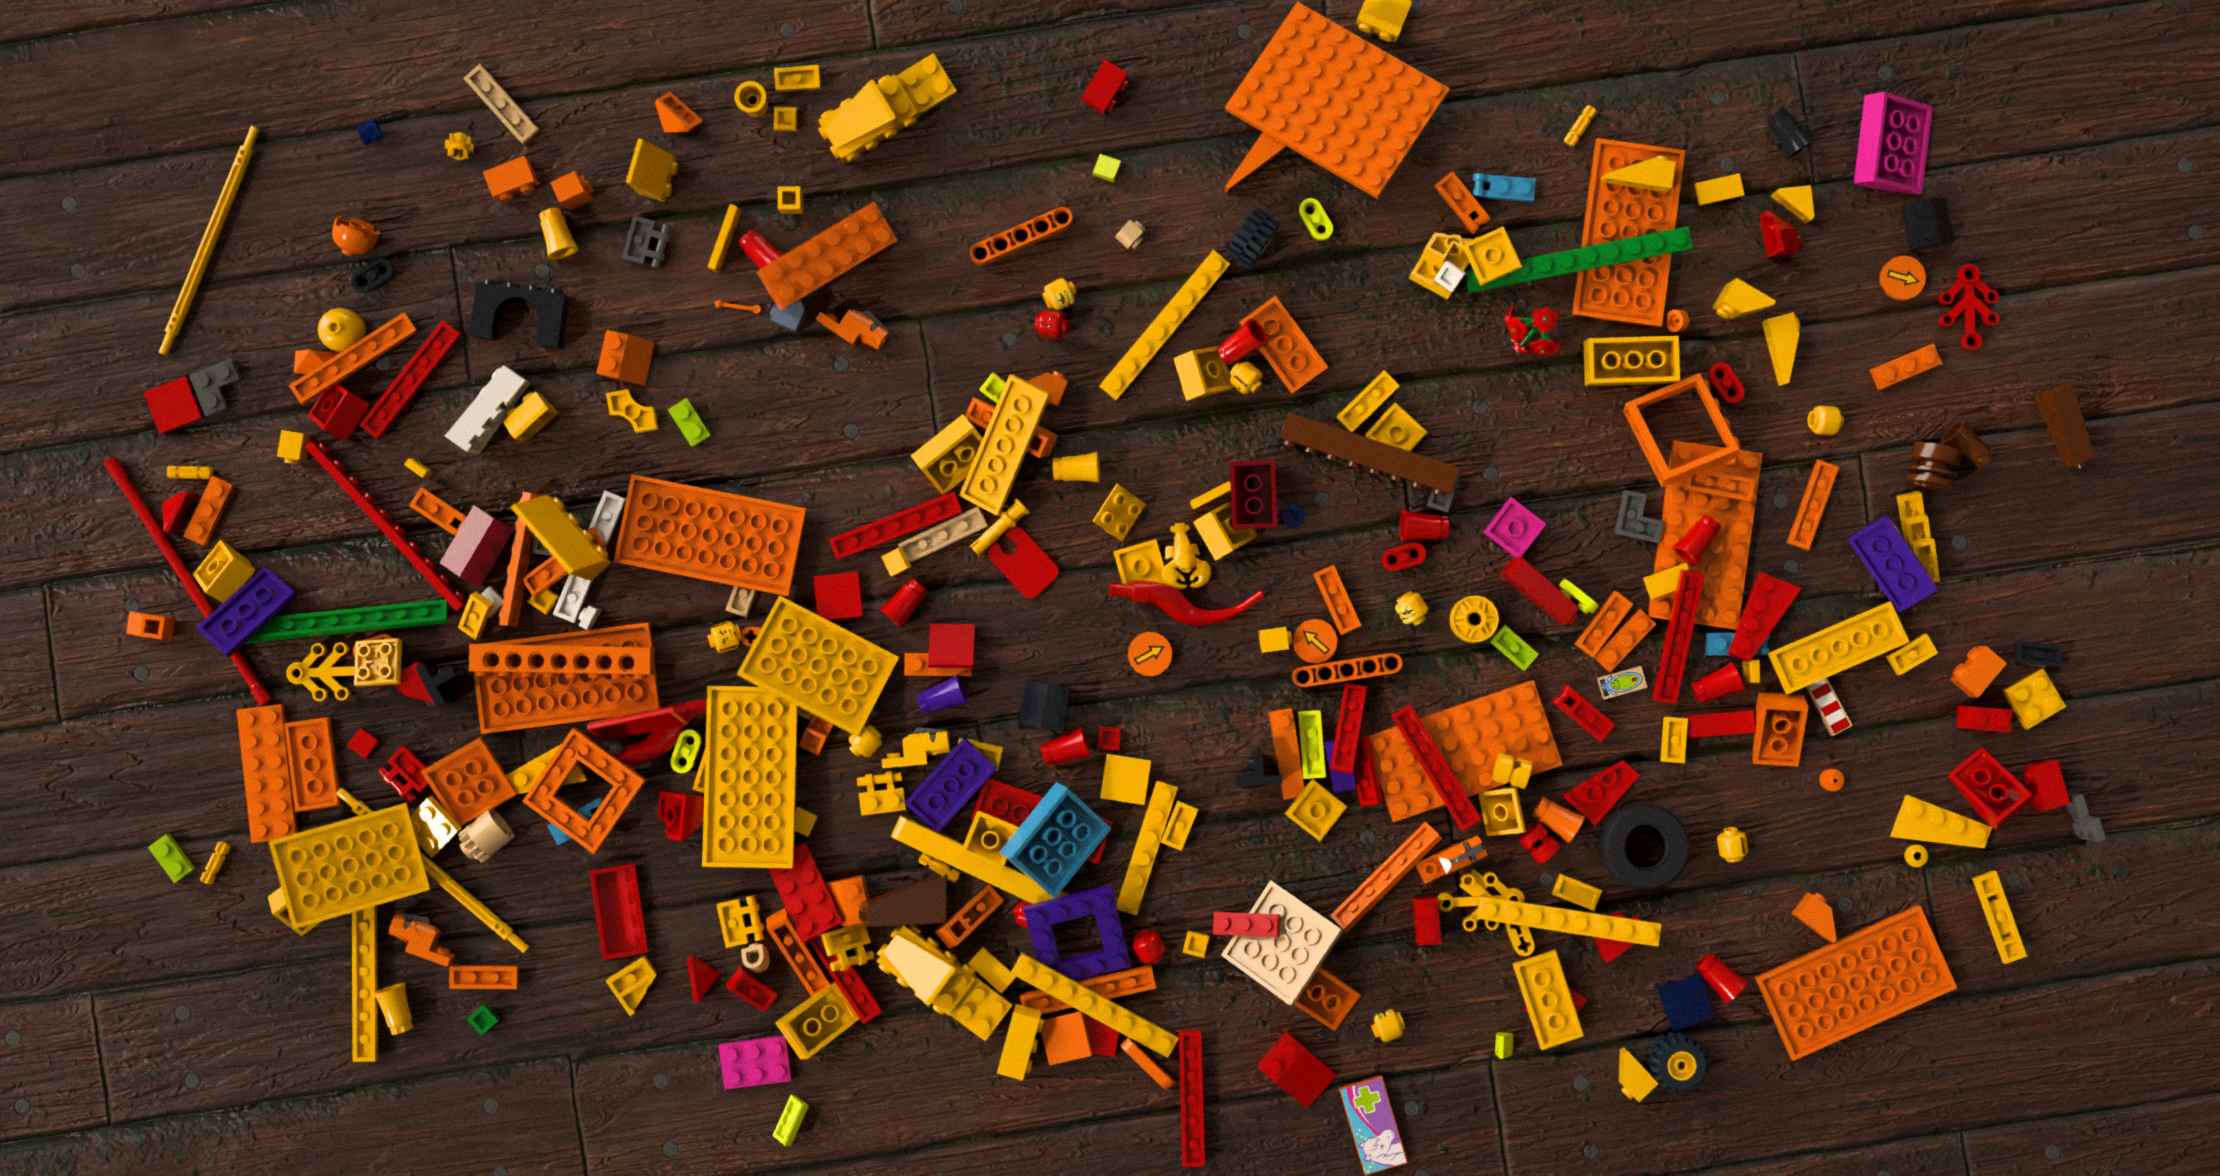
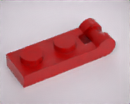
(1584, 714)

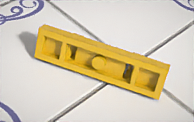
(1999, 917)

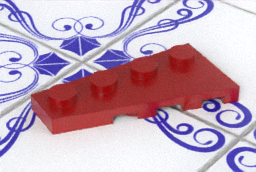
(1762, 611)

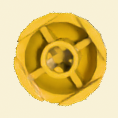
(340, 329)

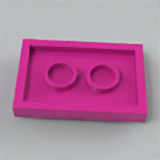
(755, 1062)

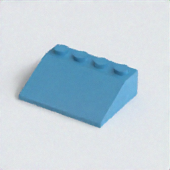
(1055, 839)

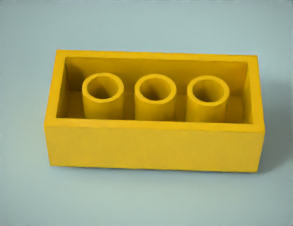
(1631, 360)

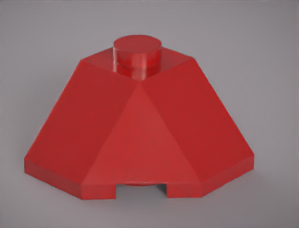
(1779, 236)
(681, 813)

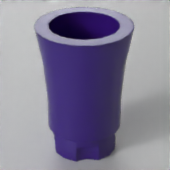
(943, 696)

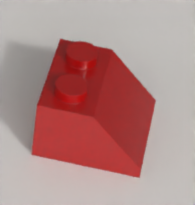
(339, 411)

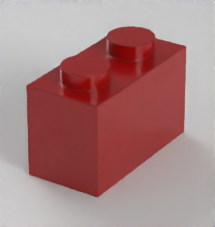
(1105, 87)
(1984, 718)
(2046, 785)
(1426, 920)

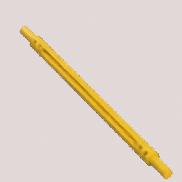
(209, 240)
(450, 885)

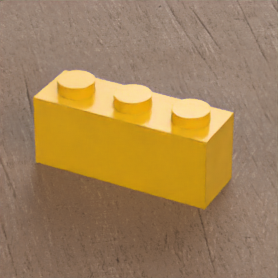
(1020, 1042)

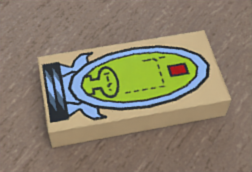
(1622, 682)

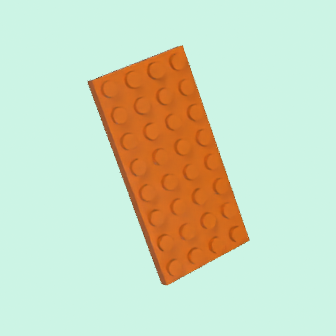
(1634, 289)
(710, 535)
(1727, 555)
(539, 701)
(1470, 742)
(1855, 982)

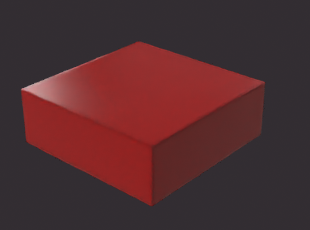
(1109, 738)
(363, 743)

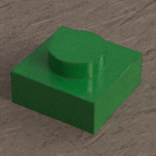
(483, 1019)

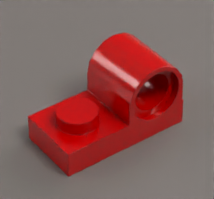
(748, 987)

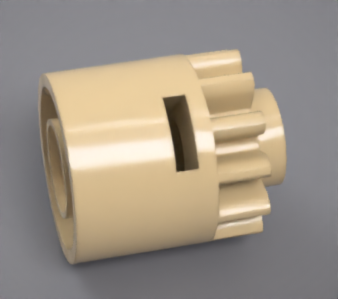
(485, 836)

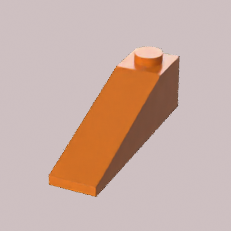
(1260, 154)
(1042, 441)
(1287, 752)
(798, 954)

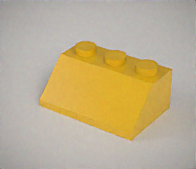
(949, 454)

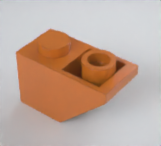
(150, 625)

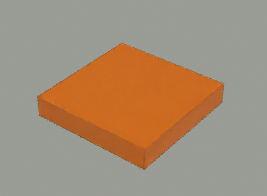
(1066, 1038)

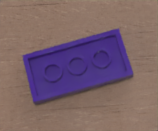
(1893, 563)
(246, 611)
(951, 785)

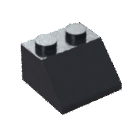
(1927, 223)
(1044, 705)

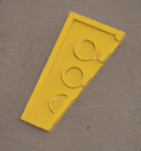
(1934, 824)

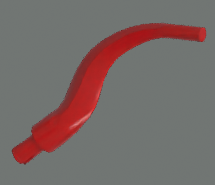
(1176, 604)
(659, 741)

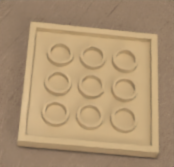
(1286, 961)

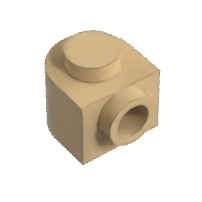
(1130, 234)
(756, 957)

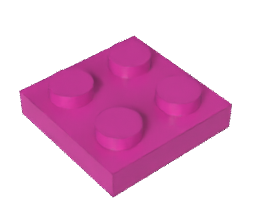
(1514, 528)

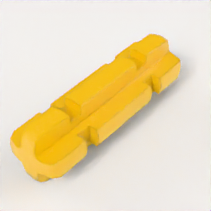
(1580, 125)
(189, 472)
(215, 862)
(939, 867)

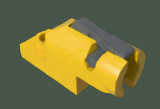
(918, 747)

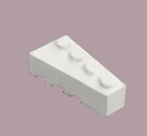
(488, 410)

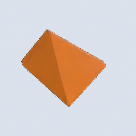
(675, 114)
(310, 359)

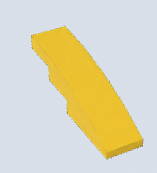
(1917, 531)

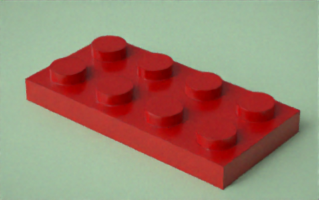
(806, 896)

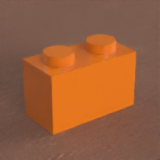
(511, 179)
(572, 190)
(1977, 671)

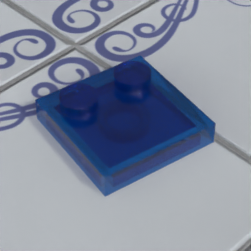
(1685, 1002)

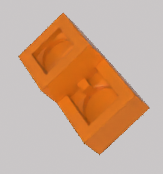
(815, 735)

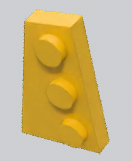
(525, 776)

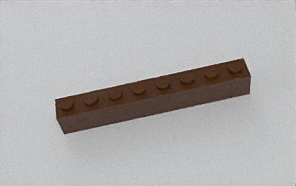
(1369, 453)

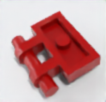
(410, 767)

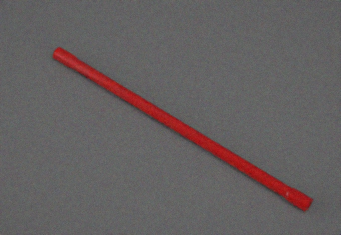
(120, 475)

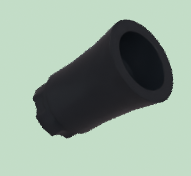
(1788, 133)

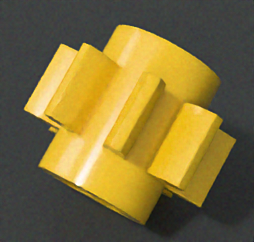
(459, 146)

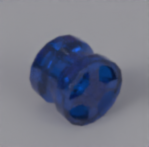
(370, 132)
(1291, 521)

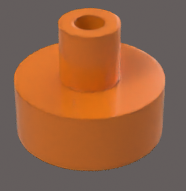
(1677, 320)
(1831, 779)

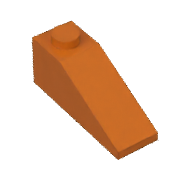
(969, 917)

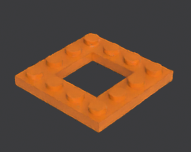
(543, 793)

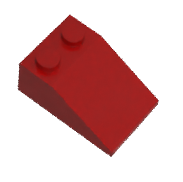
(1990, 788)
(1296, 1069)

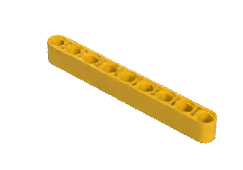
(949, 851)

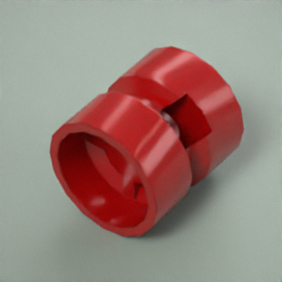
(1542, 850)

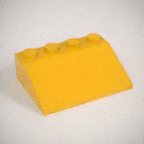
(563, 536)

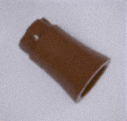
(1966, 440)

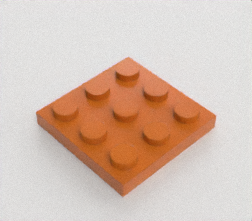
(469, 781)

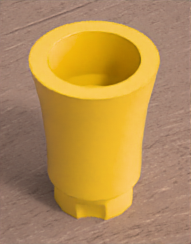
(749, 92)
(556, 234)
(1077, 468)
(395, 1007)

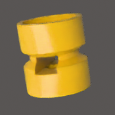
(1511, 770)

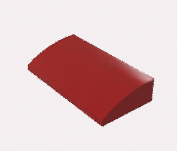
(640, 722)
(618, 911)

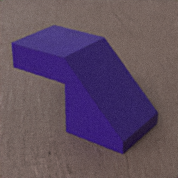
(1340, 780)

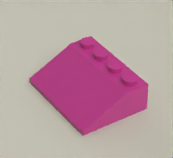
(1893, 143)

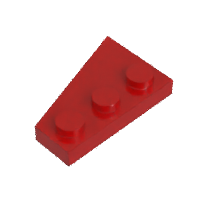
(1599, 793)

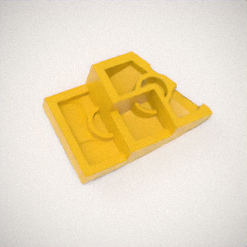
(1436, 253)

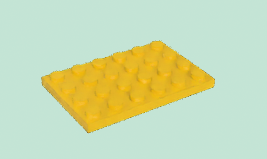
(818, 666)
(349, 865)

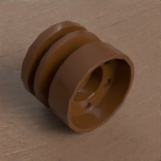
(1933, 466)

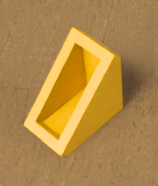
(1797, 201)

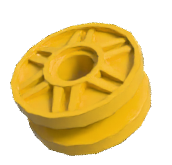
(1487, 619)

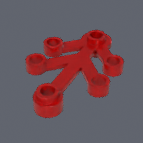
(1970, 304)

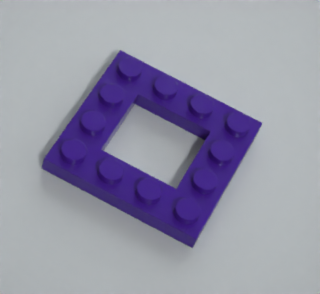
(1094, 901)

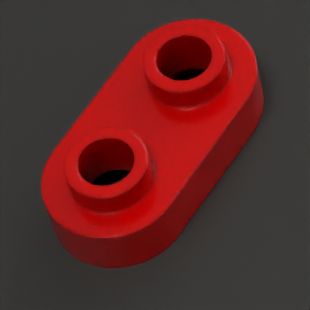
(1726, 382)
(1403, 556)

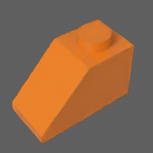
(1052, 383)
(1817, 915)

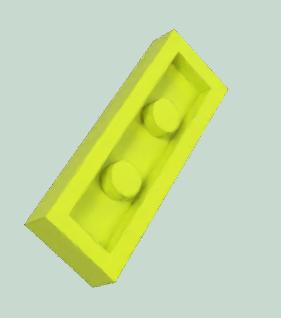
(1311, 744)

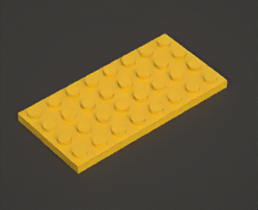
(749, 779)

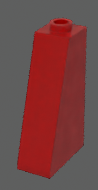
(1539, 590)

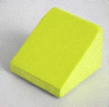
(1106, 168)
(1504, 1045)

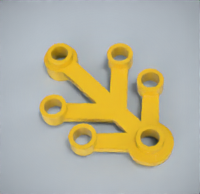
(324, 672)
(1473, 901)

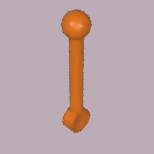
(756, 308)

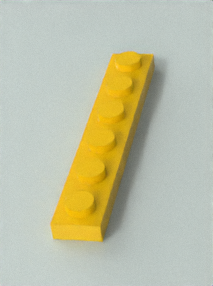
(1146, 847)

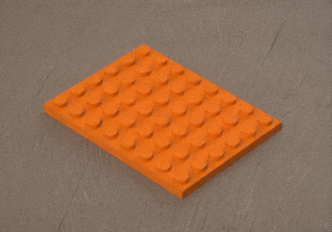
(1337, 99)

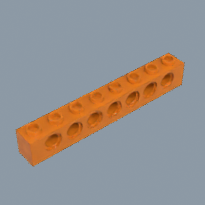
(481, 653)

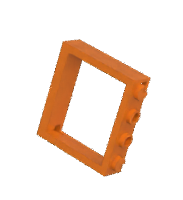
(1649, 446)

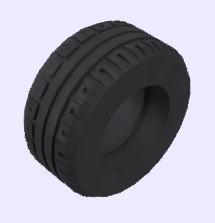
(1674, 850)

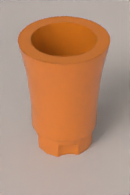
(1558, 818)

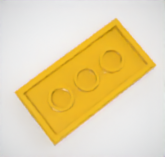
(1548, 999)

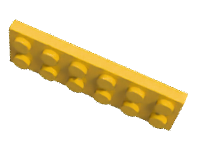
(1005, 444)
(1838, 647)

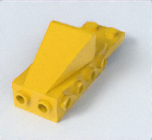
(885, 108)
(942, 980)

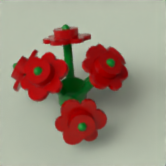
(1541, 322)

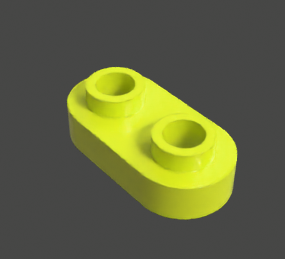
(1317, 219)
(1584, 602)
(686, 750)

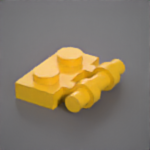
(882, 800)
(733, 921)
(846, 939)

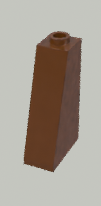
(2066, 424)
(913, 904)

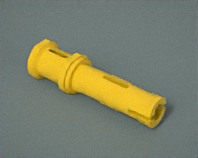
(1008, 520)

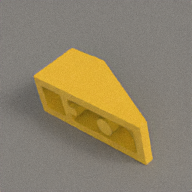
(1650, 175)
(1782, 341)

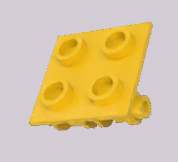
(1119, 512)

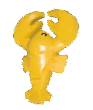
(1185, 560)

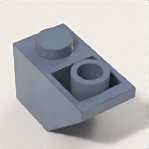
(790, 317)

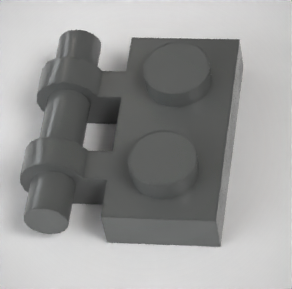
(640, 239)

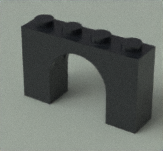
(492, 299)

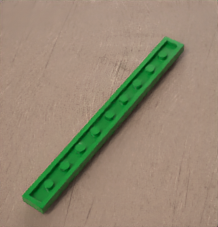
(1589, 258)
(353, 620)

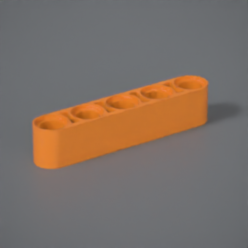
(1010, 236)
(1357, 672)

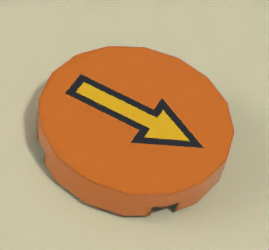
(1902, 278)
(1314, 641)
(1150, 654)

